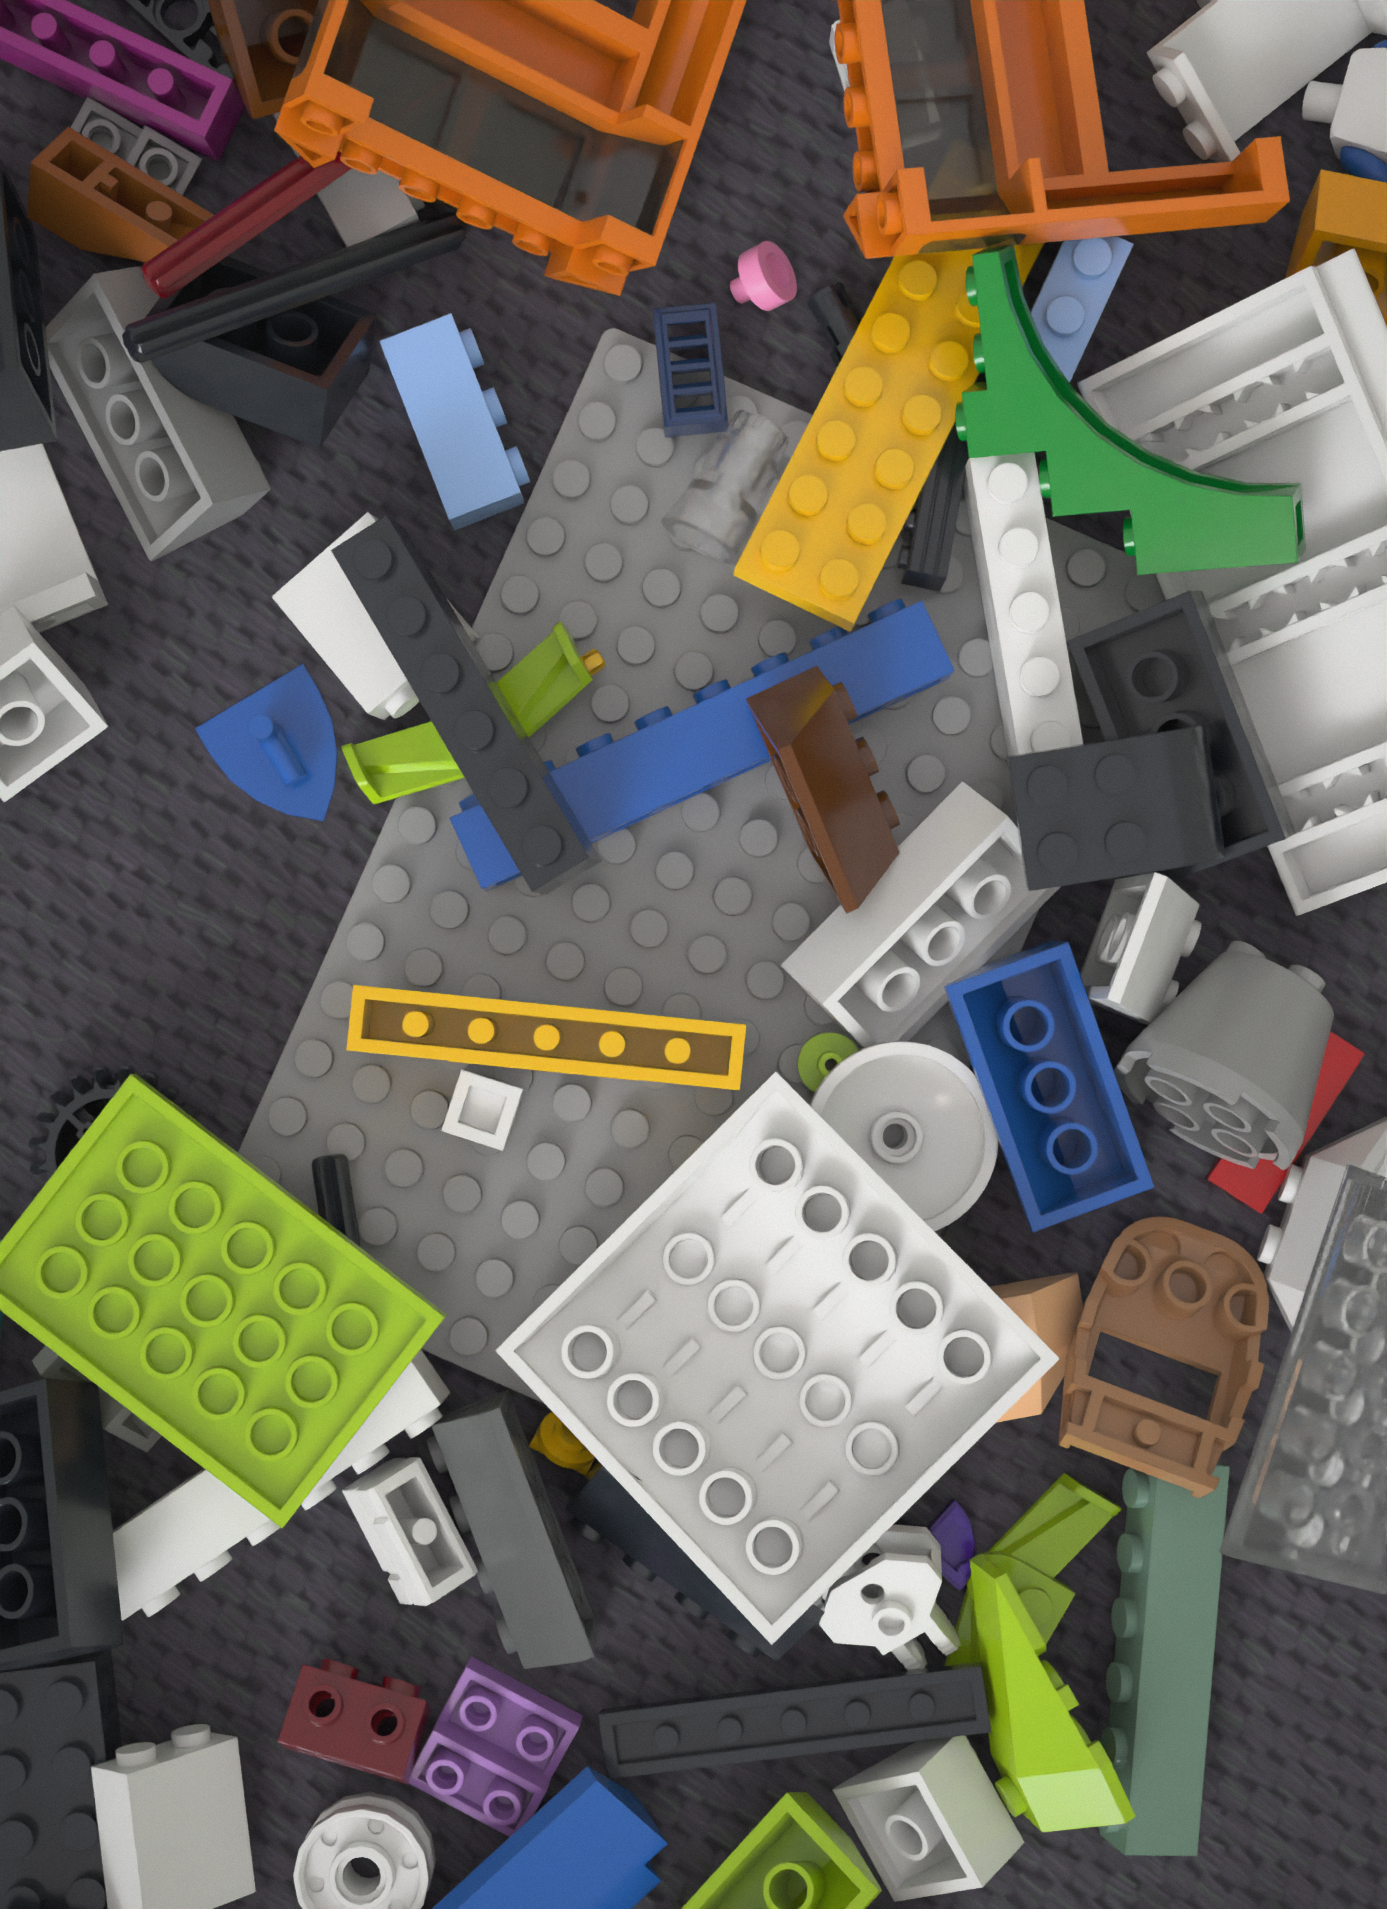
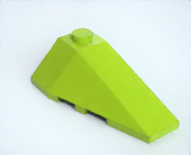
(1039, 1748)

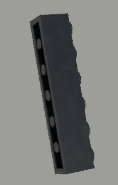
(466, 706)

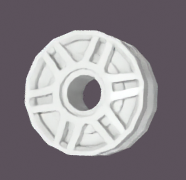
(370, 1828)

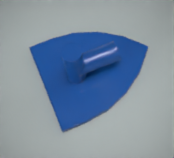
(278, 746)

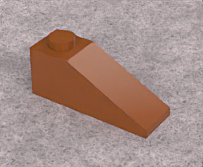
(105, 201)

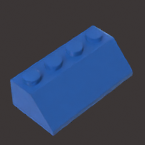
(1048, 1084)

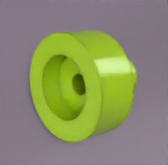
(817, 1051)

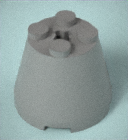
(1235, 1058)

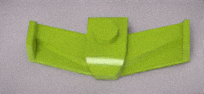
(418, 756)
(1035, 1553)

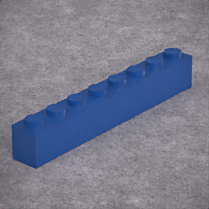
(717, 736)

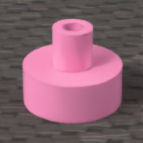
(764, 277)

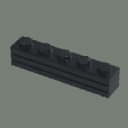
(934, 519)

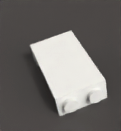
(1249, 57)
(40, 547)

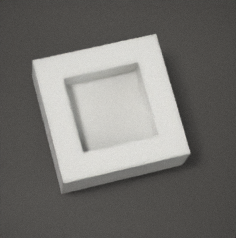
(482, 1109)

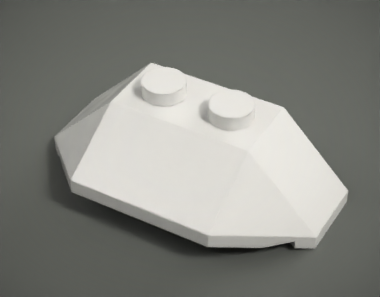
(1310, 1199)

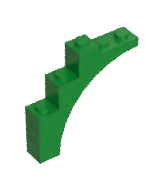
(1028, 406)

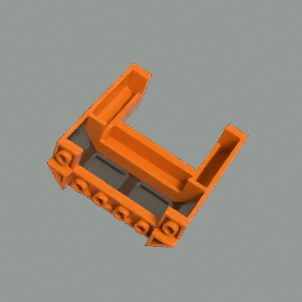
(520, 114)
(991, 135)

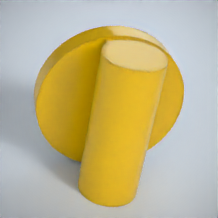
(561, 1445)

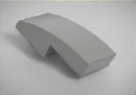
(138, 146)

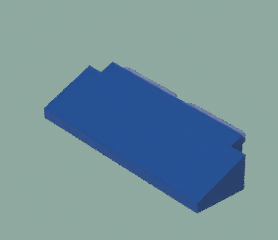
(574, 1853)

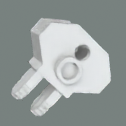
(892, 1598)

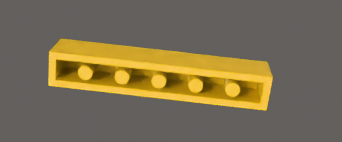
(546, 1037)

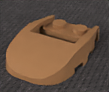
(1168, 1298)

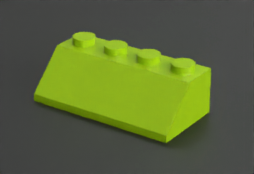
(791, 1862)

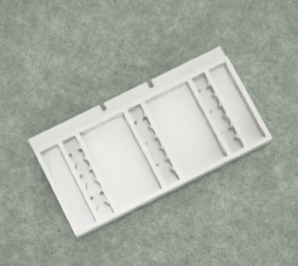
(1292, 395)

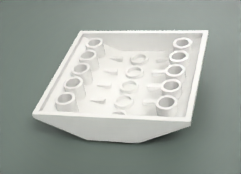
(776, 1356)

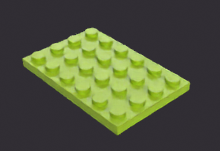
(209, 1300)

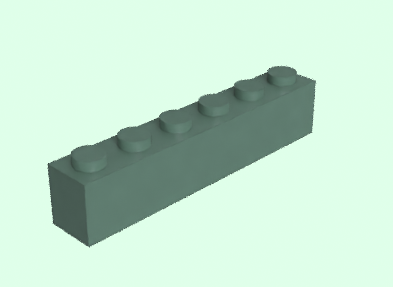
(1164, 1660)

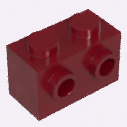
(352, 1729)

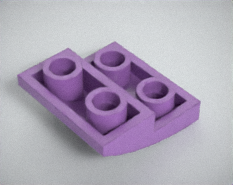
(494, 1748)

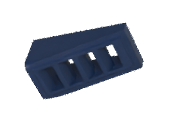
(690, 419)

